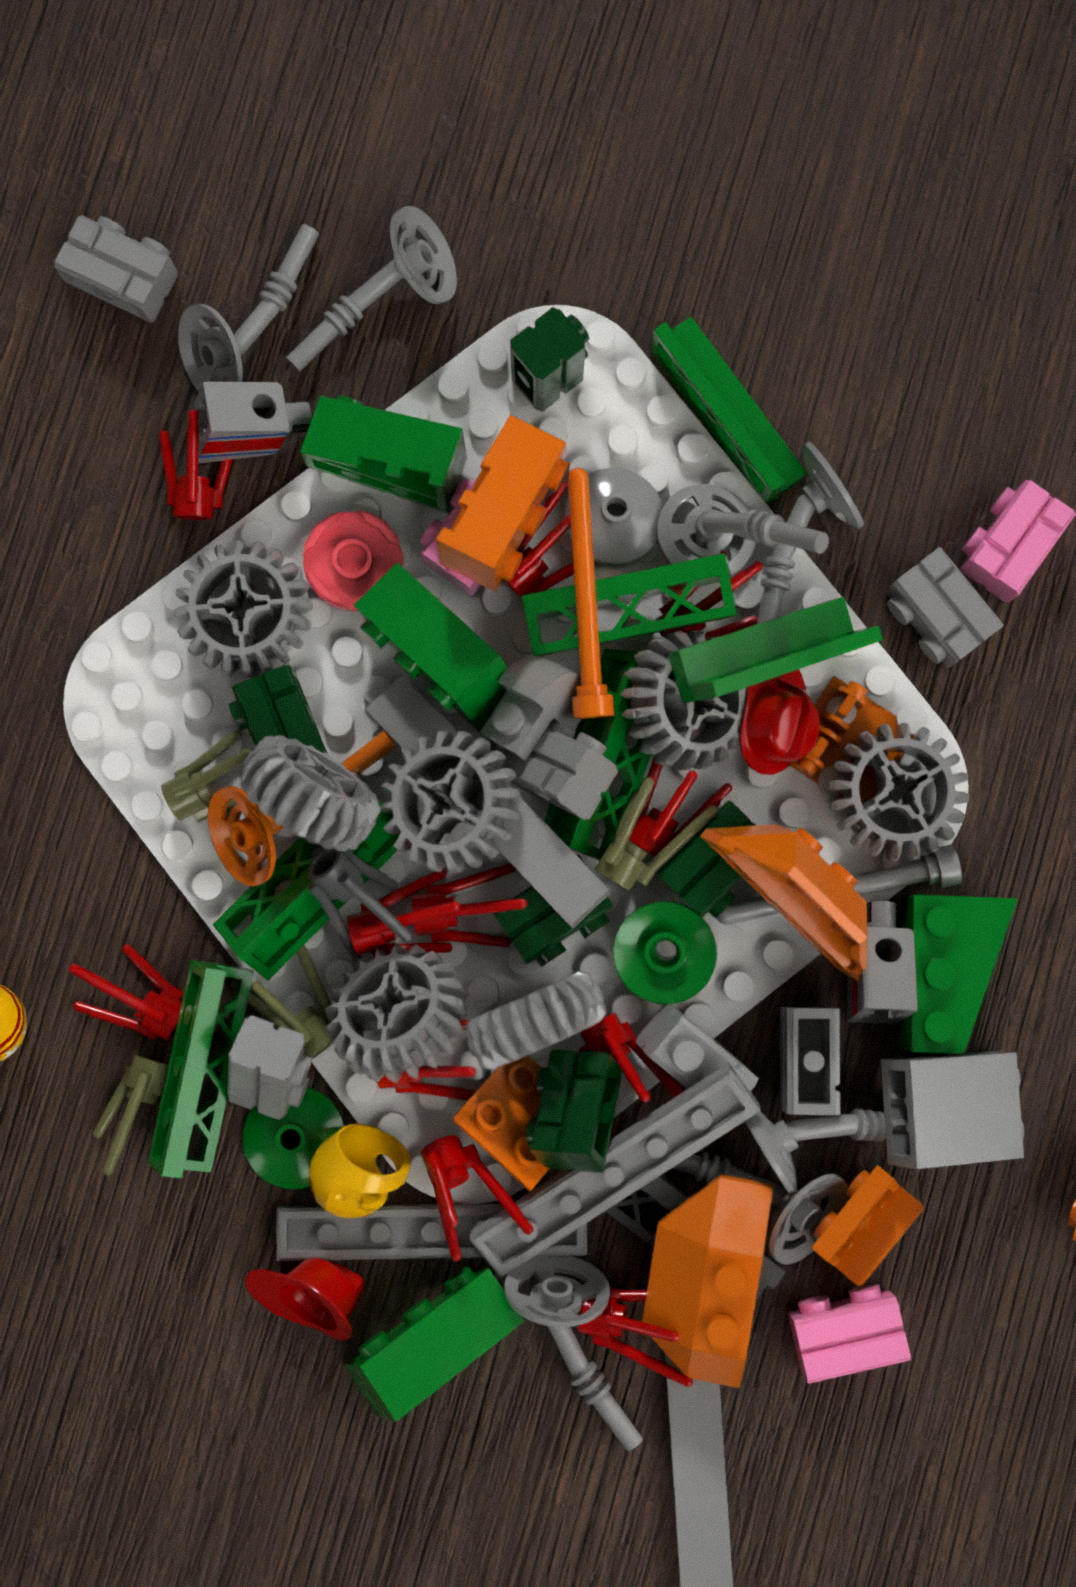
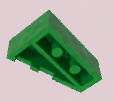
(386, 451)
(433, 645)
(954, 960)
(432, 1343)

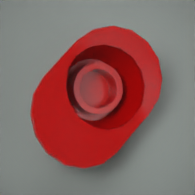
(778, 723)
(312, 1295)

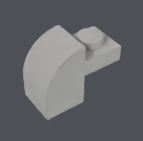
(534, 697)

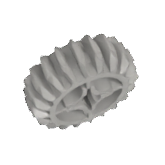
(238, 568)
(667, 722)
(935, 769)
(309, 793)
(437, 816)
(535, 1020)
(410, 1024)

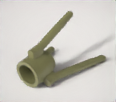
(191, 787)
(624, 860)
(308, 1021)
(141, 1083)

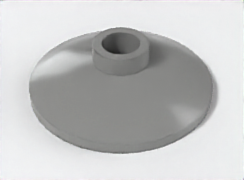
(623, 537)

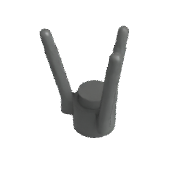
(339, 877)

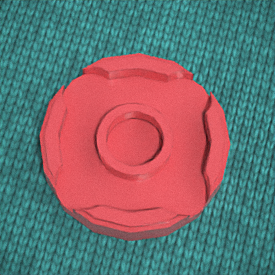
(349, 556)

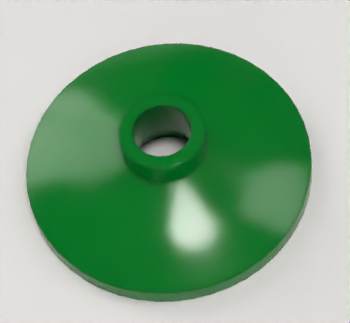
(660, 977)
(268, 1155)

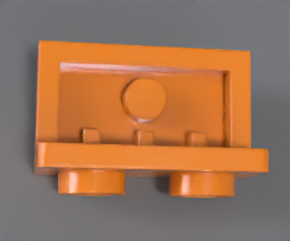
(867, 1225)

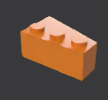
(503, 504)

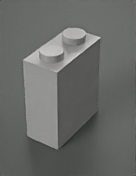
(952, 1109)

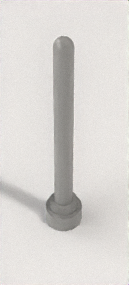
(935, 868)

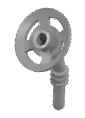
(407, 263)
(217, 346)
(822, 493)
(714, 525)
(781, 1138)
(798, 1210)
(556, 1305)

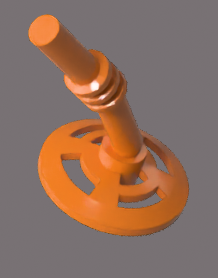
(259, 829)

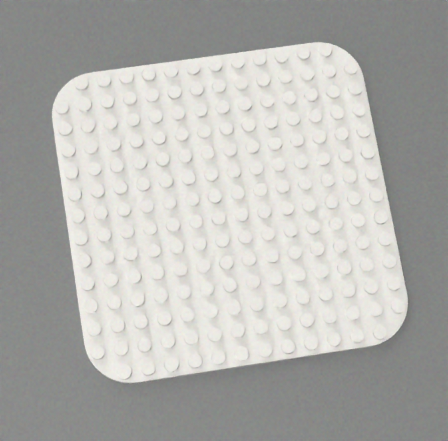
(151, 708)

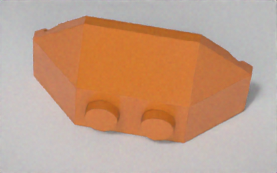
(800, 887)
(709, 1277)

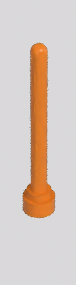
(592, 695)

